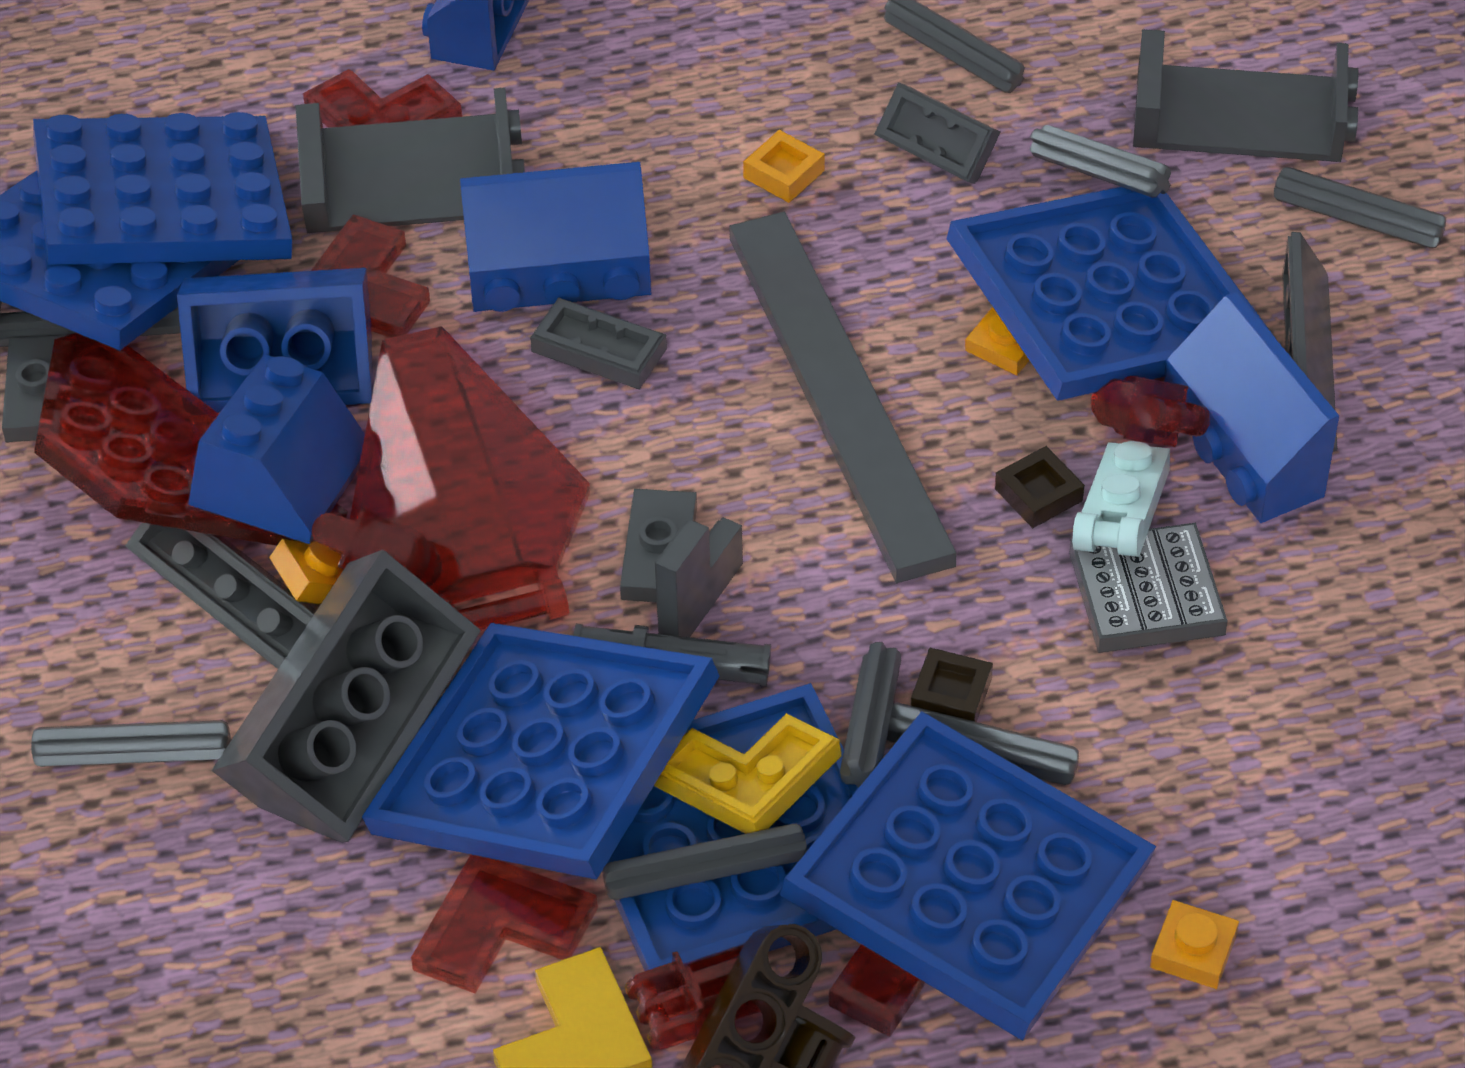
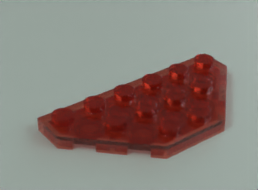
(130, 438)

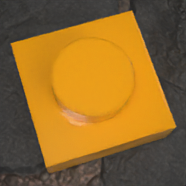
(784, 166)
(995, 344)
(306, 569)
(1194, 944)

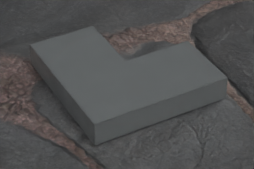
(695, 573)

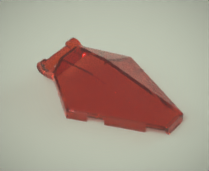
(469, 476)

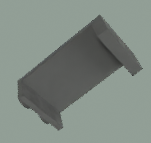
(1243, 109)
(399, 168)

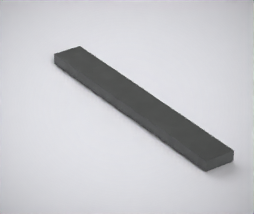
(843, 399)

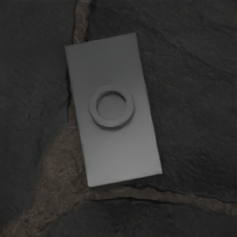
(937, 133)
(598, 343)
(25, 386)
(652, 525)

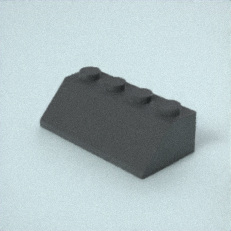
(348, 698)

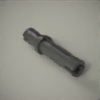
(732, 659)

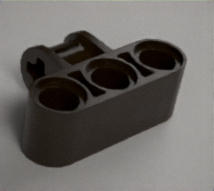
(790, 1032)

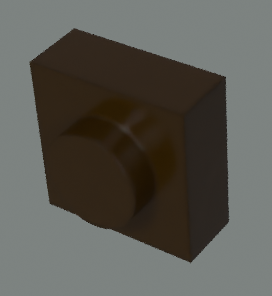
(1039, 486)
(952, 684)

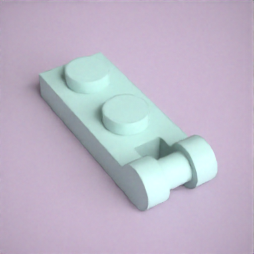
(1122, 498)

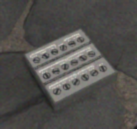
(1150, 597)

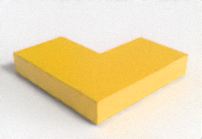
(751, 787)
(589, 1018)

